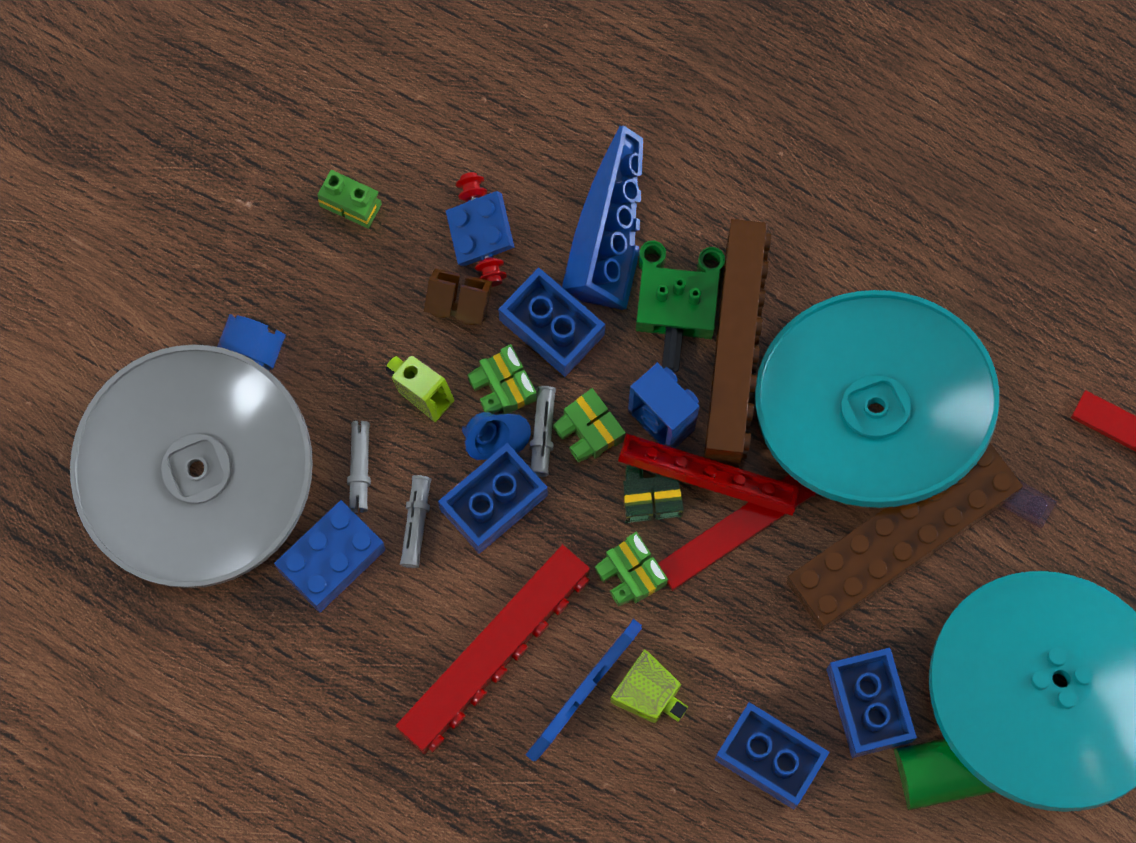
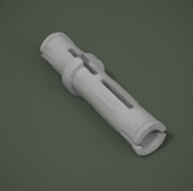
(541, 443)
(359, 476)
(414, 530)

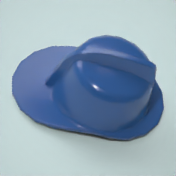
(490, 432)

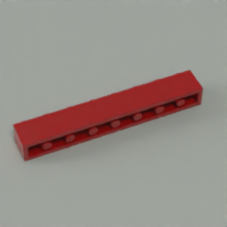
(493, 649)

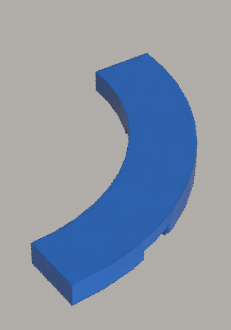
(583, 690)

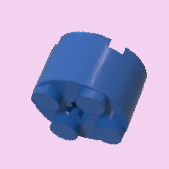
(252, 340)

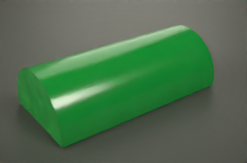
(935, 775)

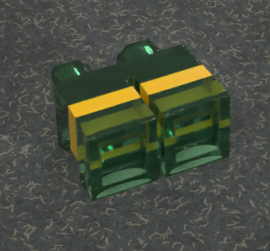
(639, 501)

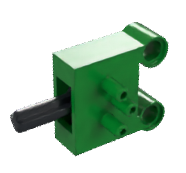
(677, 300)

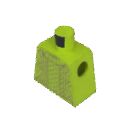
(421, 386)
(649, 691)

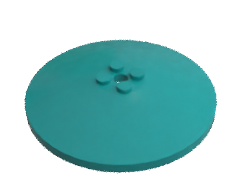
(884, 351)
(1007, 715)

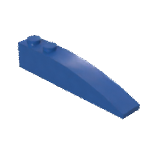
(604, 242)

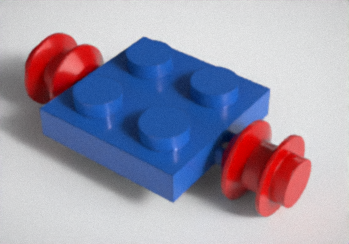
(480, 228)

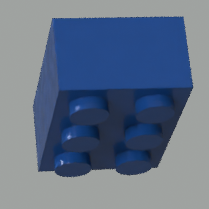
(551, 322)
(663, 406)
(493, 498)
(330, 556)
(871, 702)
(771, 756)

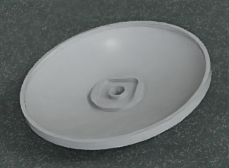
(137, 457)

